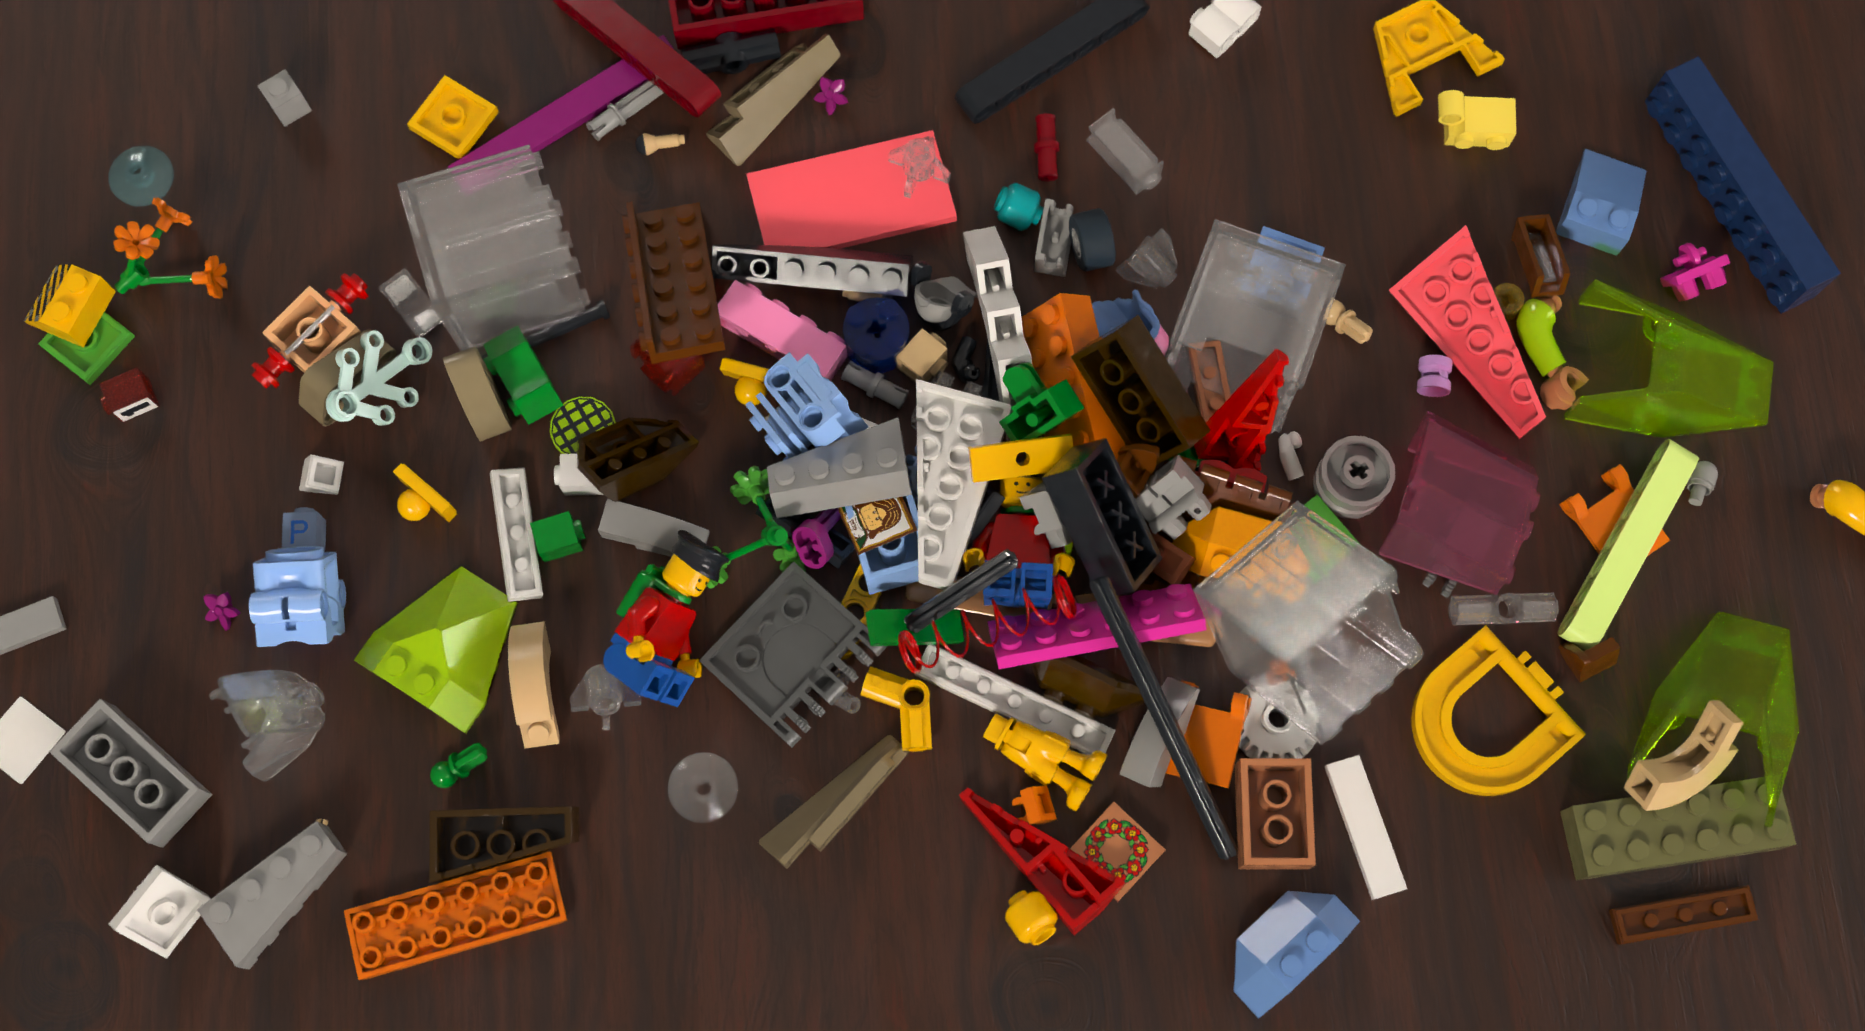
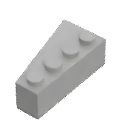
(842, 474)
(264, 899)

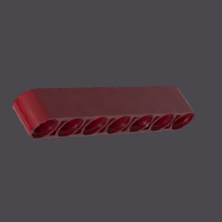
(644, 53)

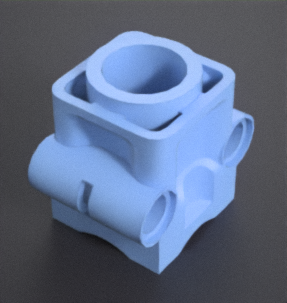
(297, 596)

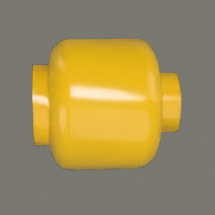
(1031, 917)

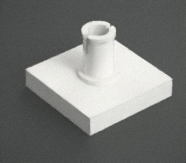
(160, 911)

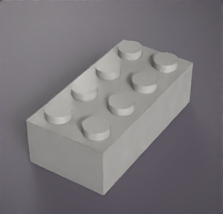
(130, 773)

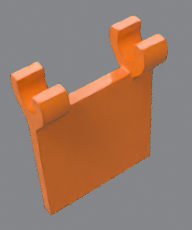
(1601, 517)
(1215, 739)

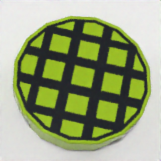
(577, 419)

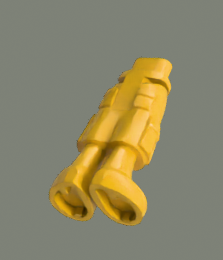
(1041, 753)

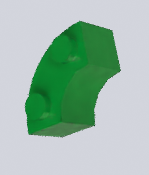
(522, 374)

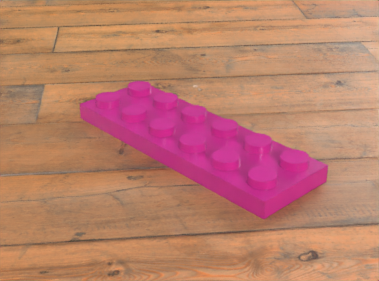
(1151, 614)

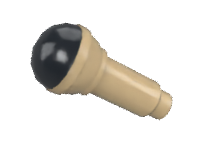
(648, 144)

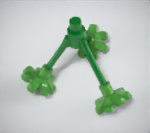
(753, 488)

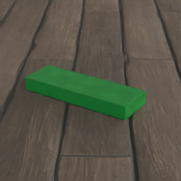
(886, 625)

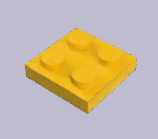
(453, 117)

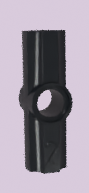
(733, 52)

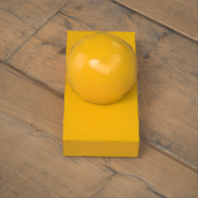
(749, 378)
(420, 497)

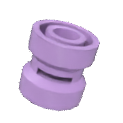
(1434, 375)

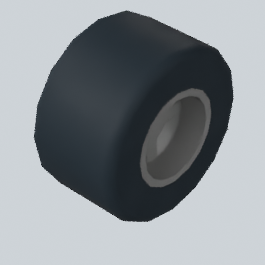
(1092, 239)

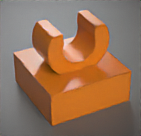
(1036, 804)

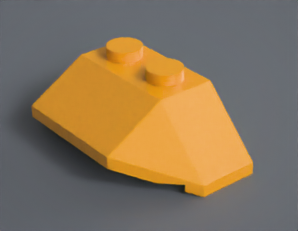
(1218, 537)

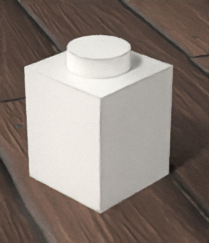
(571, 479)

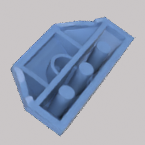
(1288, 946)

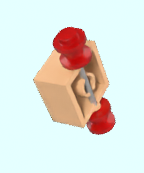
(310, 329)

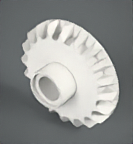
(1264, 740)

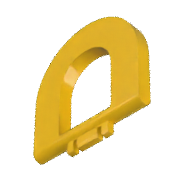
(1459, 766)

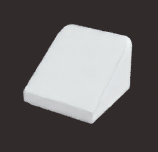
(321, 475)

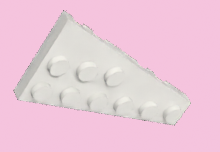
(946, 495)

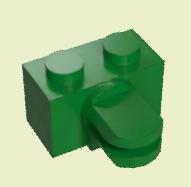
(1037, 407)

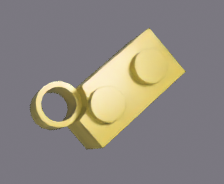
(1477, 120)

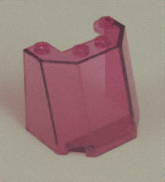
(1462, 507)

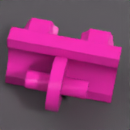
(1709, 269)

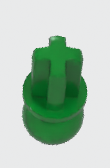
(445, 773)

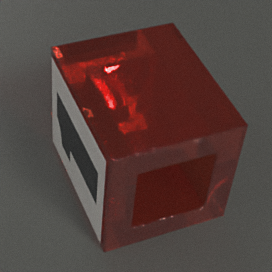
(128, 395)

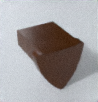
(1138, 464)
(1591, 661)

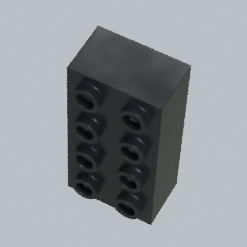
(1102, 516)

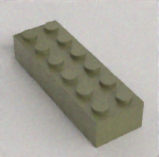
(1711, 825)

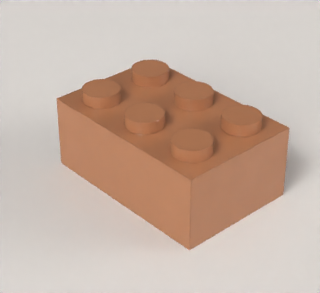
(1274, 813)

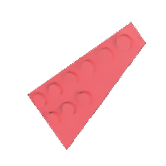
(1463, 318)

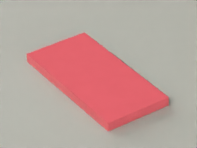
(846, 199)

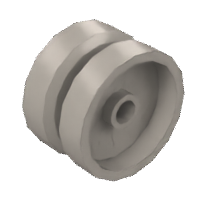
(1371, 480)

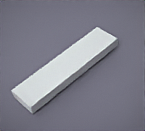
(515, 534)
(1365, 827)

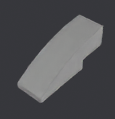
(645, 527)
(1148, 754)

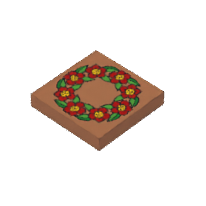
(1119, 846)

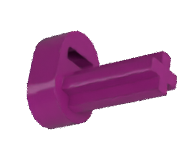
(813, 534)

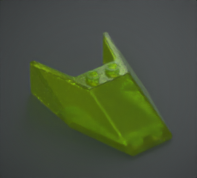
(1694, 381)
(1750, 673)

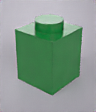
(558, 536)

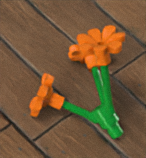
(141, 243)

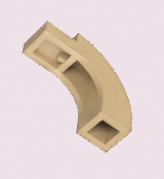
(530, 684)
(1691, 766)

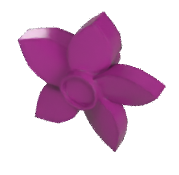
(831, 94)
(220, 608)

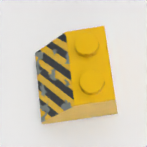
(70, 304)

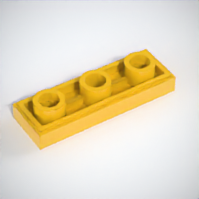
(999, 459)

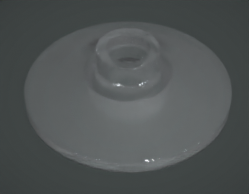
(693, 772)

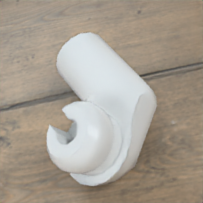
(1288, 456)

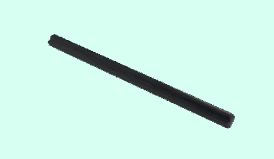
(1163, 717)

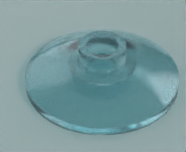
(152, 180)

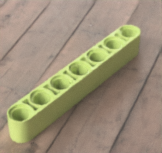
(1628, 545)

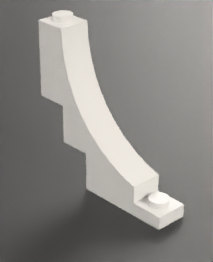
(998, 304)

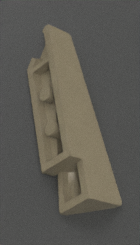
(770, 98)
(834, 805)

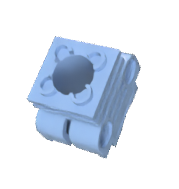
(808, 411)

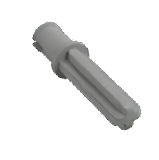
(623, 109)

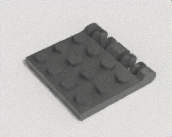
(787, 649)

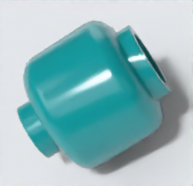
(1018, 206)

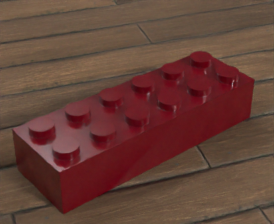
(703, 20)

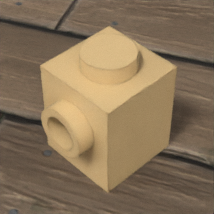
(923, 356)

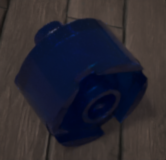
(873, 317)

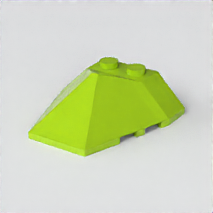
(444, 647)

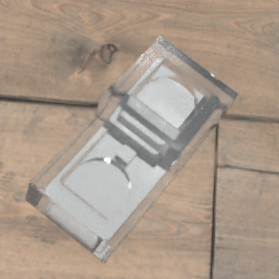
(410, 302)

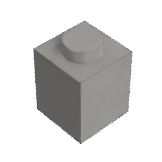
(284, 97)

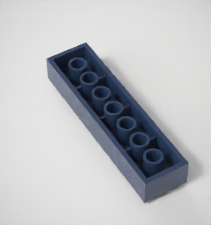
(1740, 186)

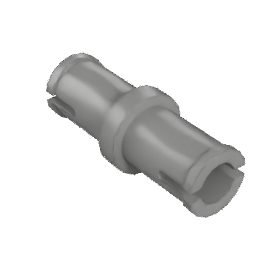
(875, 385)

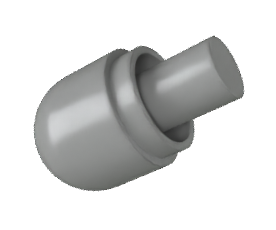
(1702, 482)

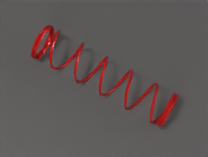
(905, 636)

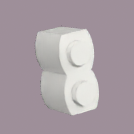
(1222, 23)

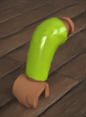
(1535, 332)

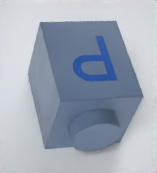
(303, 528)

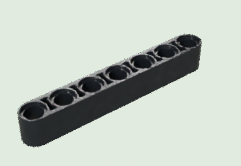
(1047, 56)

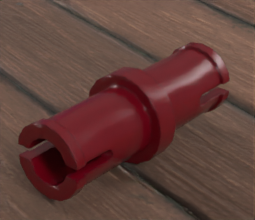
(1046, 147)

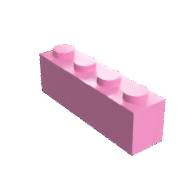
(777, 330)

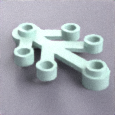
(373, 380)

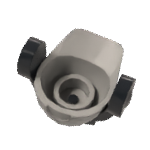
(940, 300)

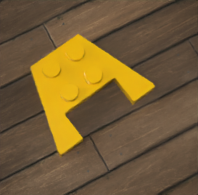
(1420, 38)

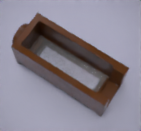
(1541, 255)

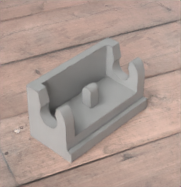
(1053, 240)

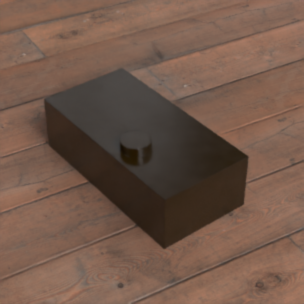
(1140, 390)

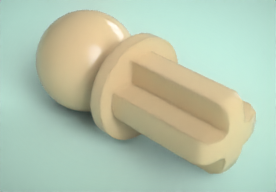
(1348, 323)

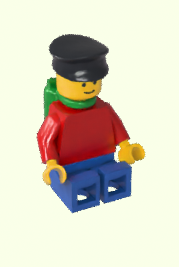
(1015, 532)
(659, 623)

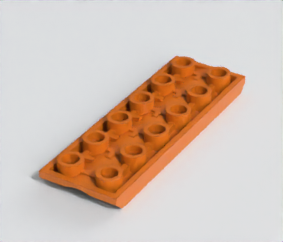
(455, 916)

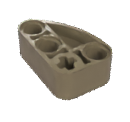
(324, 377)
(477, 393)

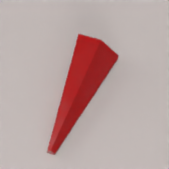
(1246, 417)
(1068, 881)

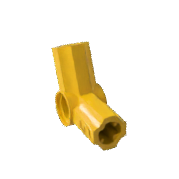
(914, 719)

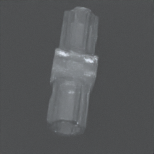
(1521, 608)

